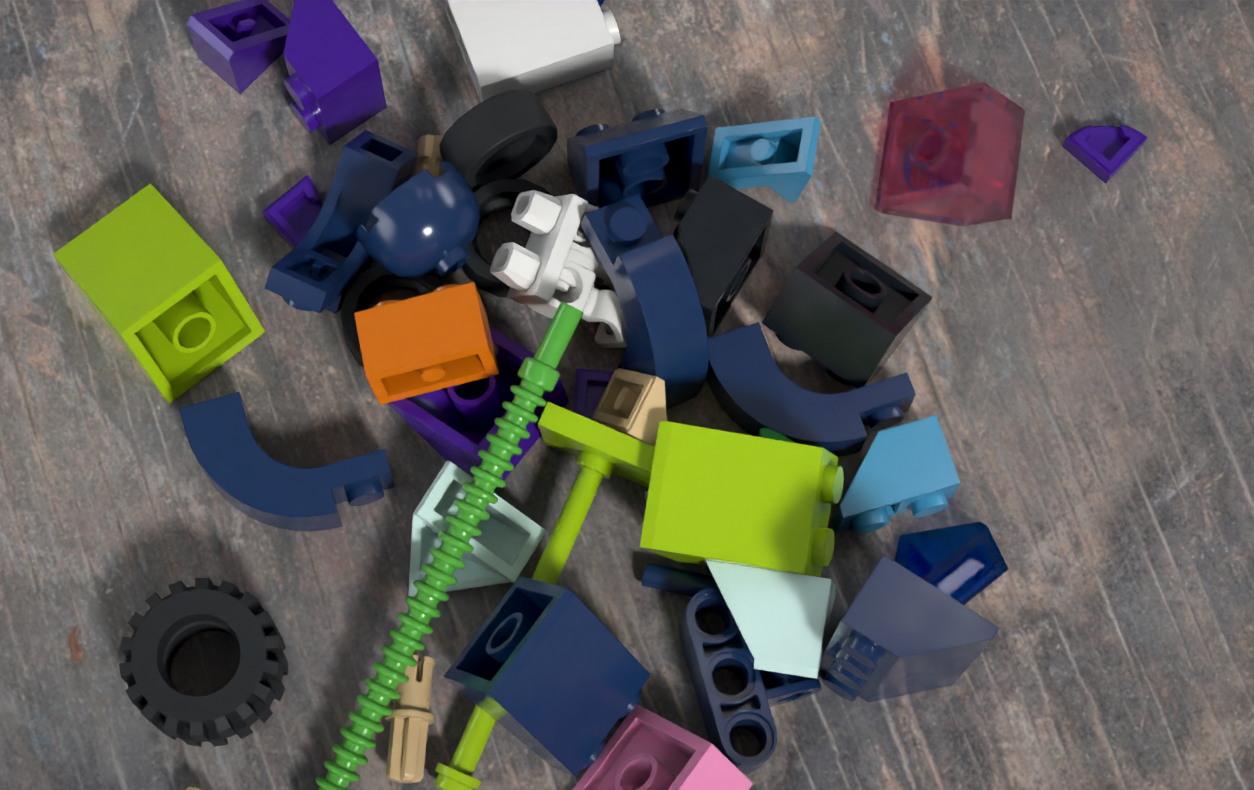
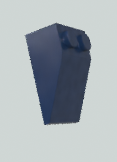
(651, 156)

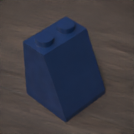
(550, 674)

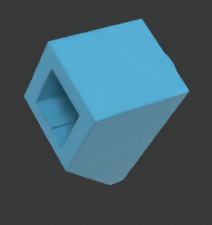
(900, 473)

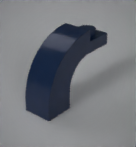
(330, 255)
(656, 297)
(761, 397)
(267, 489)

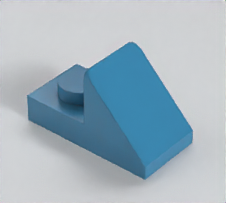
(766, 155)

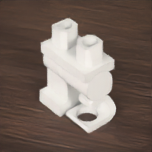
(559, 265)

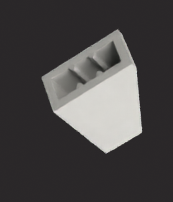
(531, 42)

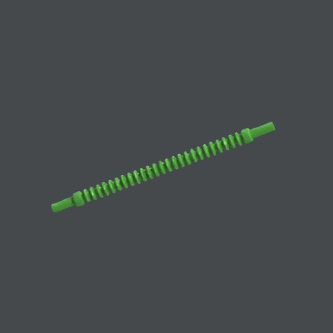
(537, 376)

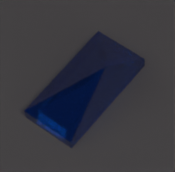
(953, 558)

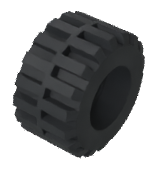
(173, 622)

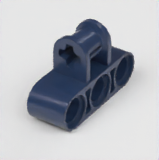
(759, 687)

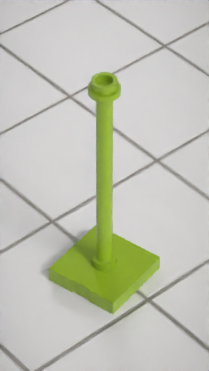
(598, 455)

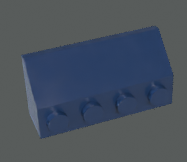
(901, 638)

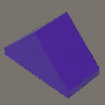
(239, 39)

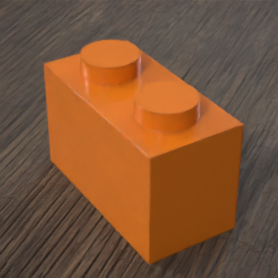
(426, 342)

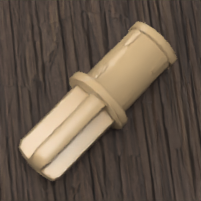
(410, 724)

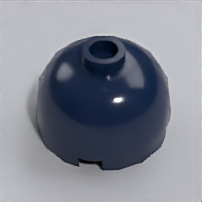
(424, 225)

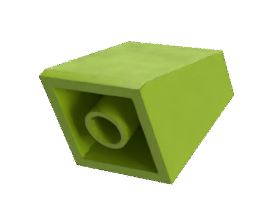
(160, 292)
(740, 500)

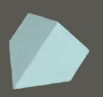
(498, 553)
(778, 615)

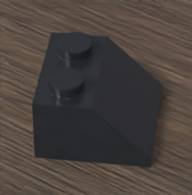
(722, 242)
(845, 310)

